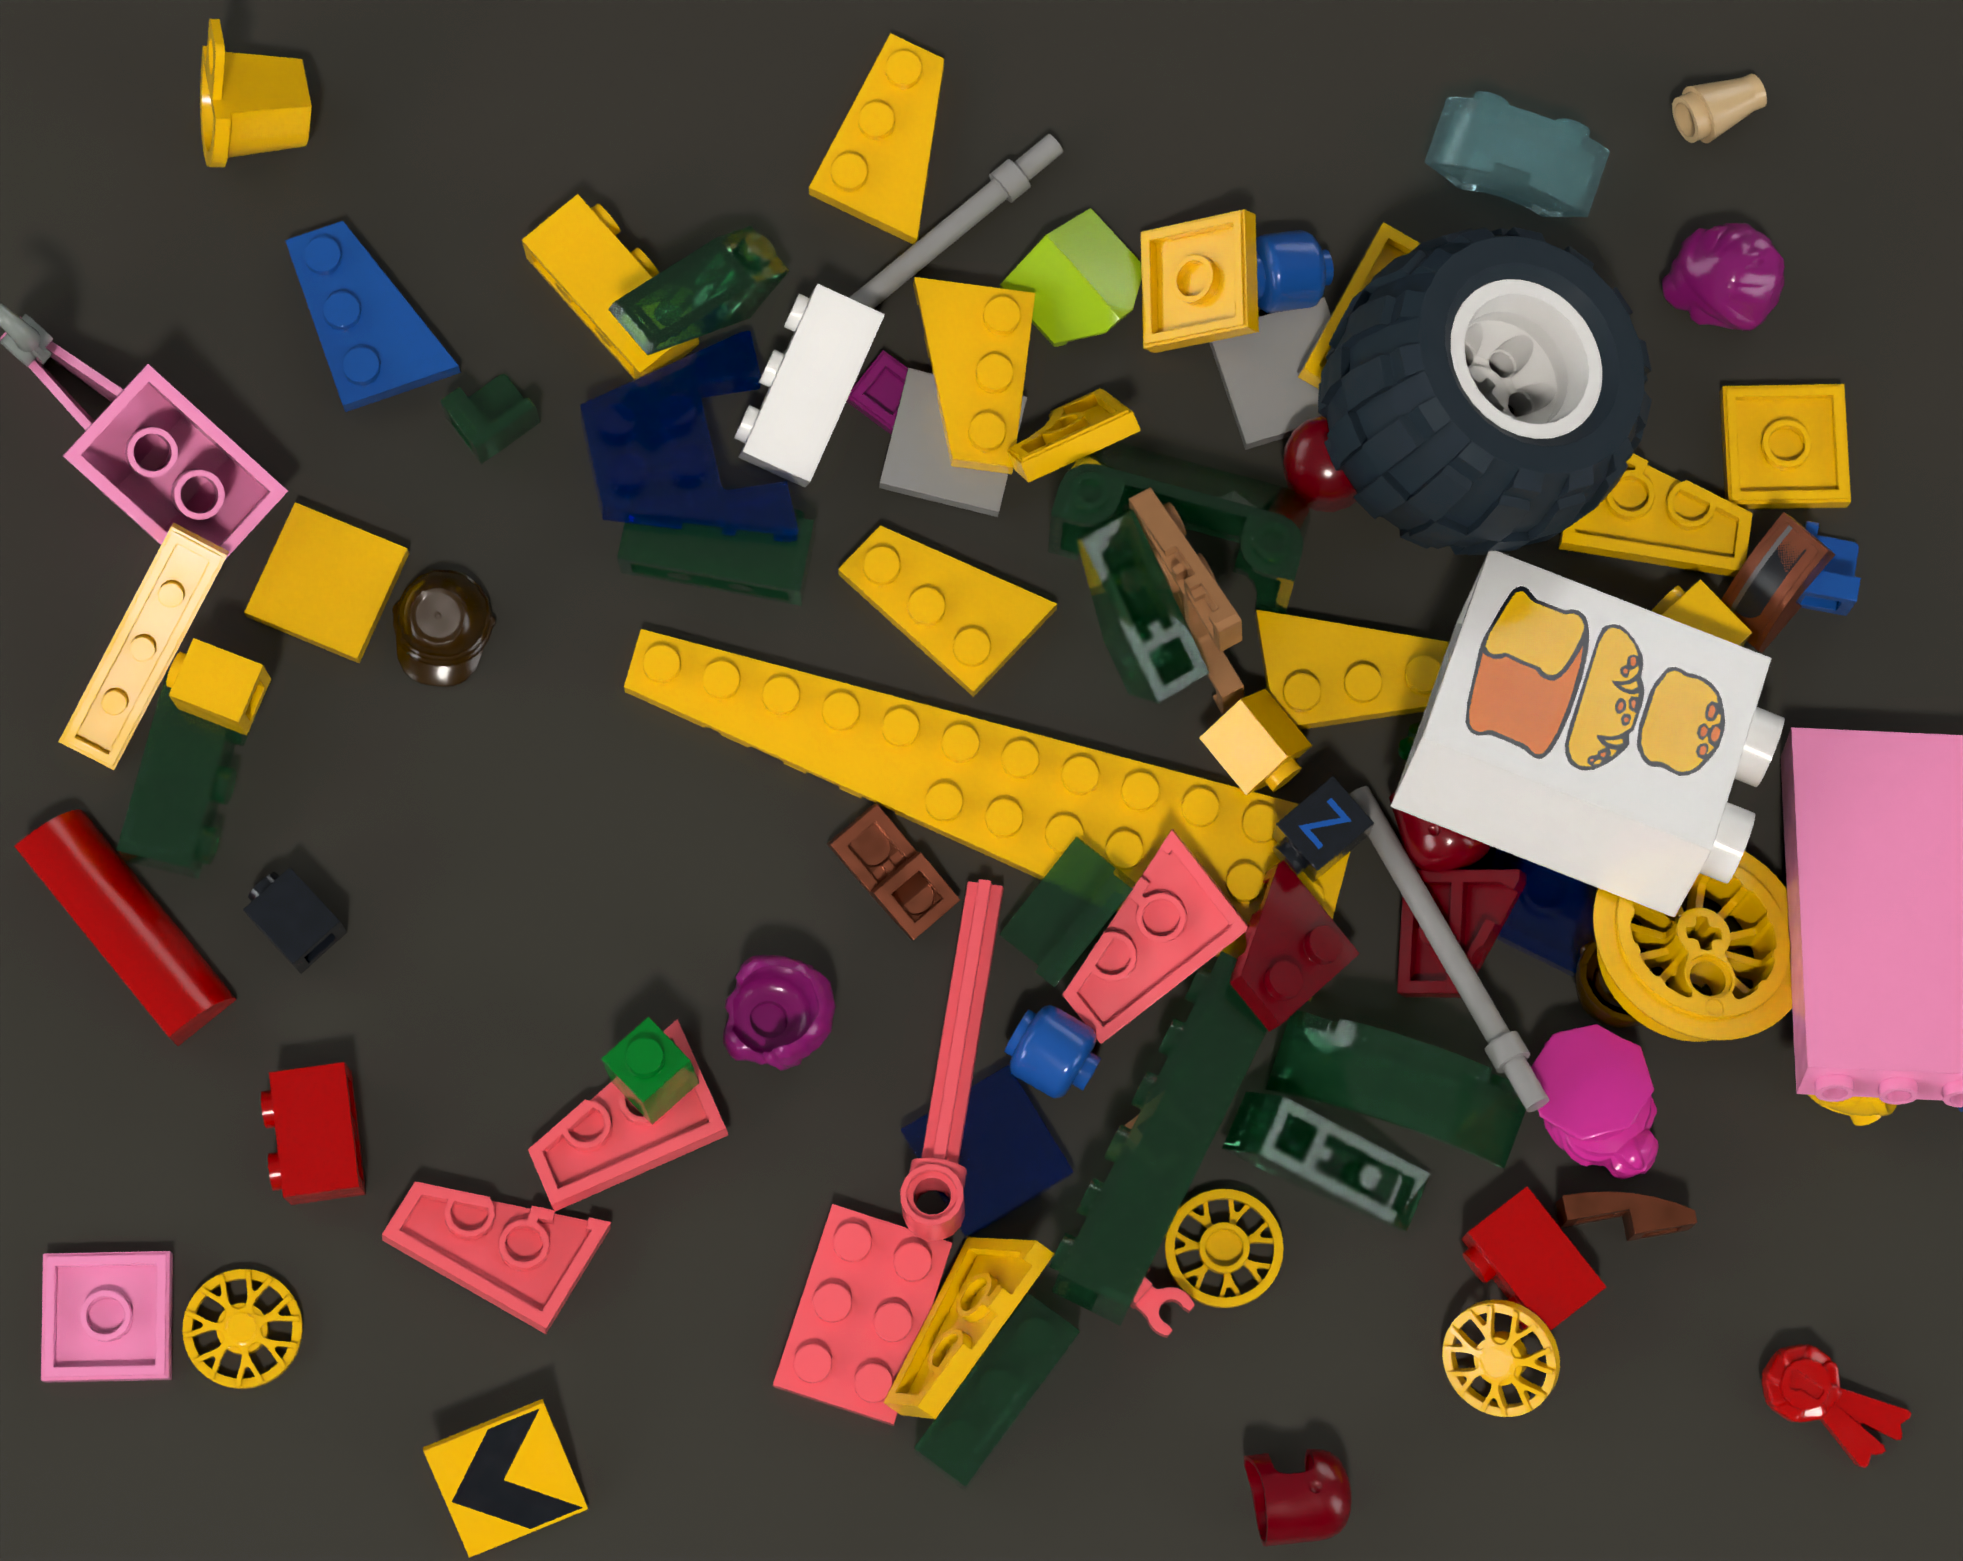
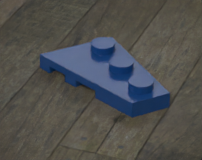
(363, 321)

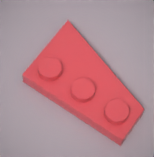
(1155, 941)
(613, 1141)
(497, 1250)

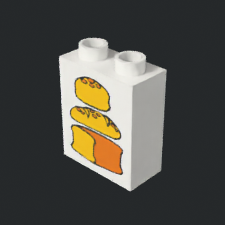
(1591, 736)

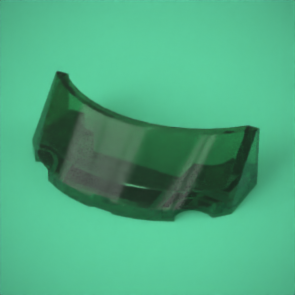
(1398, 1083)

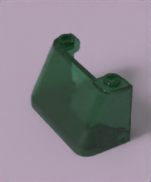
(1260, 516)

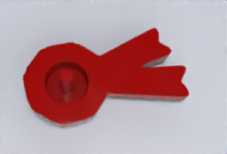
(1805, 1387)

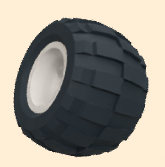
(1428, 379)

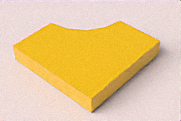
(1073, 433)

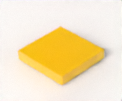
(1199, 281)
(1785, 446)
(327, 582)

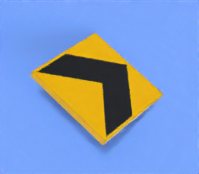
(505, 1478)

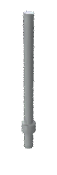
(1006, 183)
(1504, 1047)

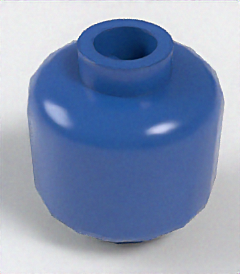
(1291, 271)
(1052, 1051)

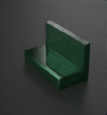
(1067, 910)

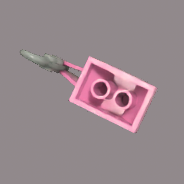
(153, 448)

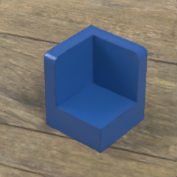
(1835, 587)

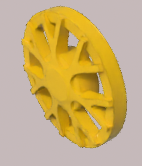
(1224, 1248)
(242, 1328)
(1501, 1358)

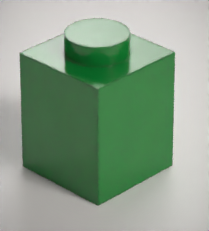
(650, 1070)

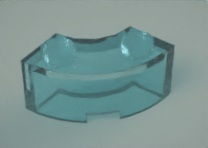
(1517, 155)

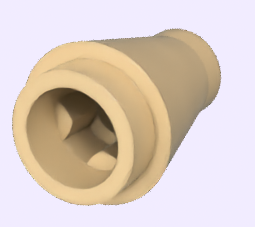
(1714, 107)

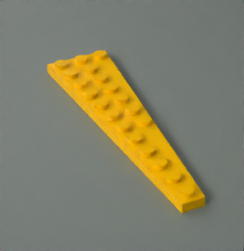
(974, 778)

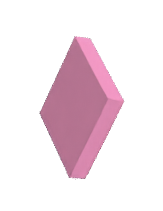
(107, 1316)

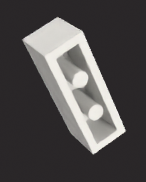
(808, 384)

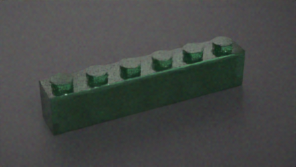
(1163, 1148)

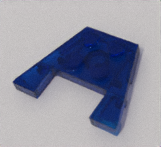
(657, 455)

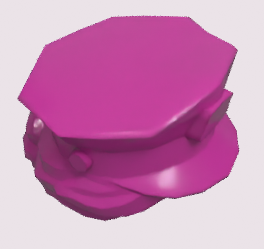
(1598, 1099)

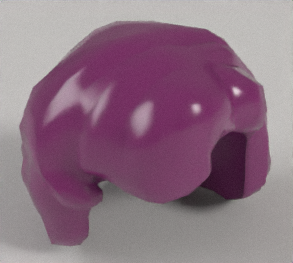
(1726, 277)
(778, 1012)

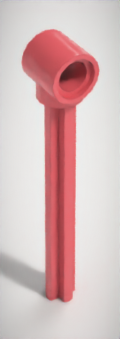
(939, 1163)

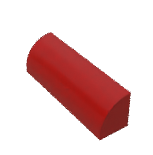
(126, 924)

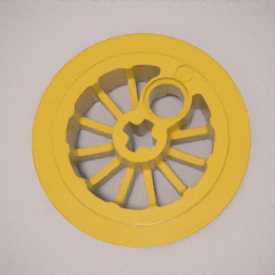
(1696, 951)

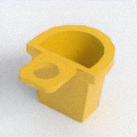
(250, 102)

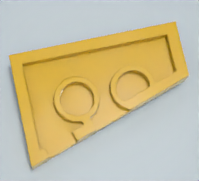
(1344, 672)

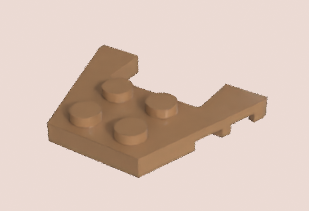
(1201, 601)

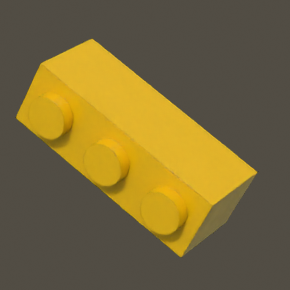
(592, 270)

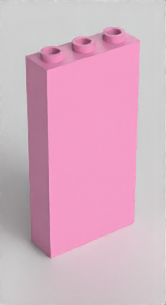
(1875, 913)

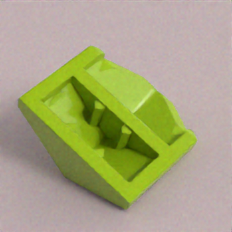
(1080, 280)

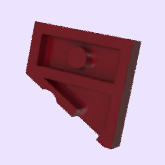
(1475, 910)
(1288, 950)

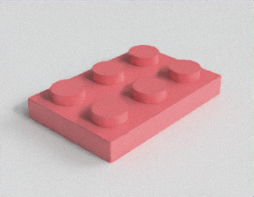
(860, 1312)

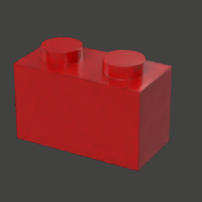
(314, 1134)
(1531, 1260)

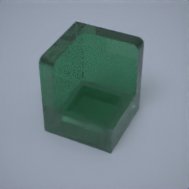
(490, 416)

